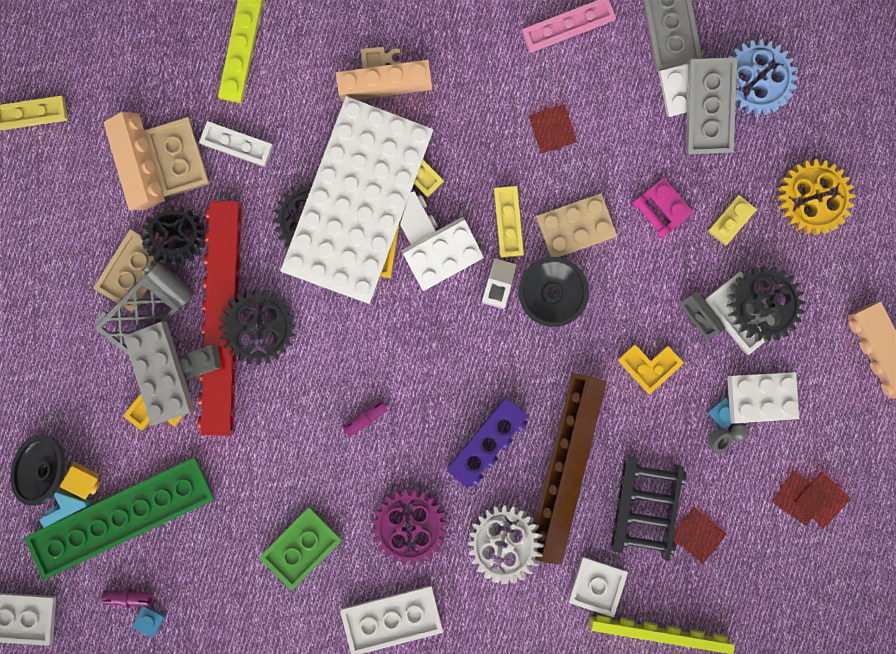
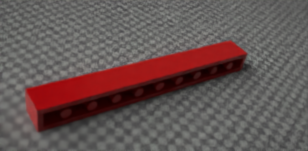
(220, 286)

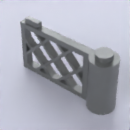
(160, 282)

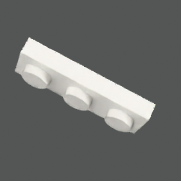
(236, 144)

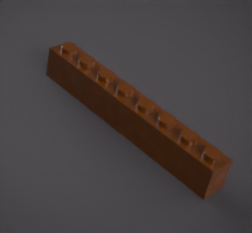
(568, 465)

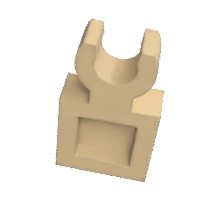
(377, 57)

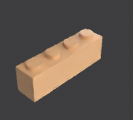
(384, 80)
(134, 161)
(878, 342)

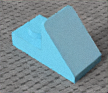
(68, 505)

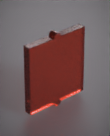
(552, 129)
(788, 494)
(822, 500)
(698, 535)

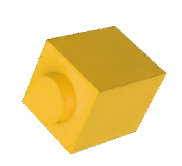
(80, 480)

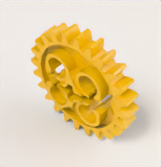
(809, 178)

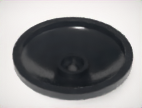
(570, 289)
(37, 470)

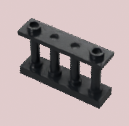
(625, 516)

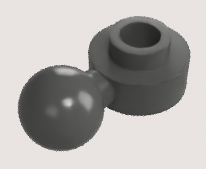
(721, 439)

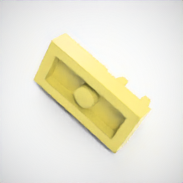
(732, 220)

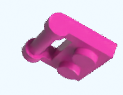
(667, 202)

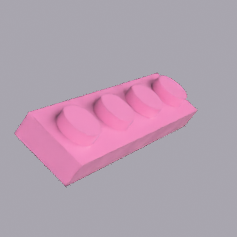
(568, 24)

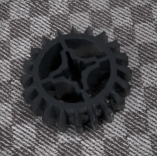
(162, 224)

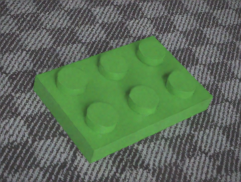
(300, 548)

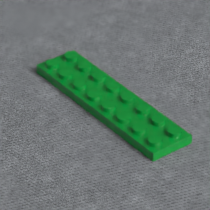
(119, 518)

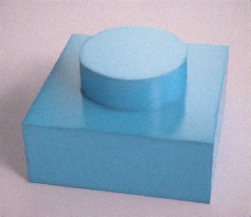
(721, 413)
(148, 621)

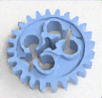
(773, 92)

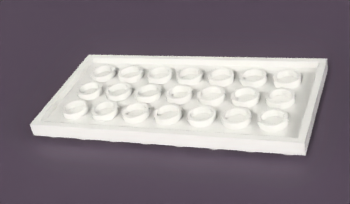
(357, 200)

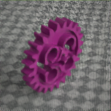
(430, 524)

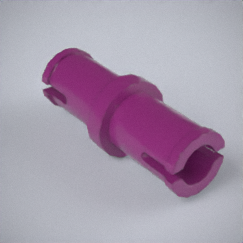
(364, 418)
(127, 598)

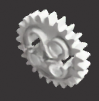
(524, 550)

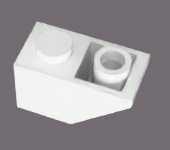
(415, 220)
(499, 283)

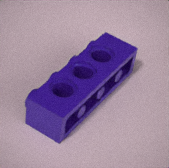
(472, 476)

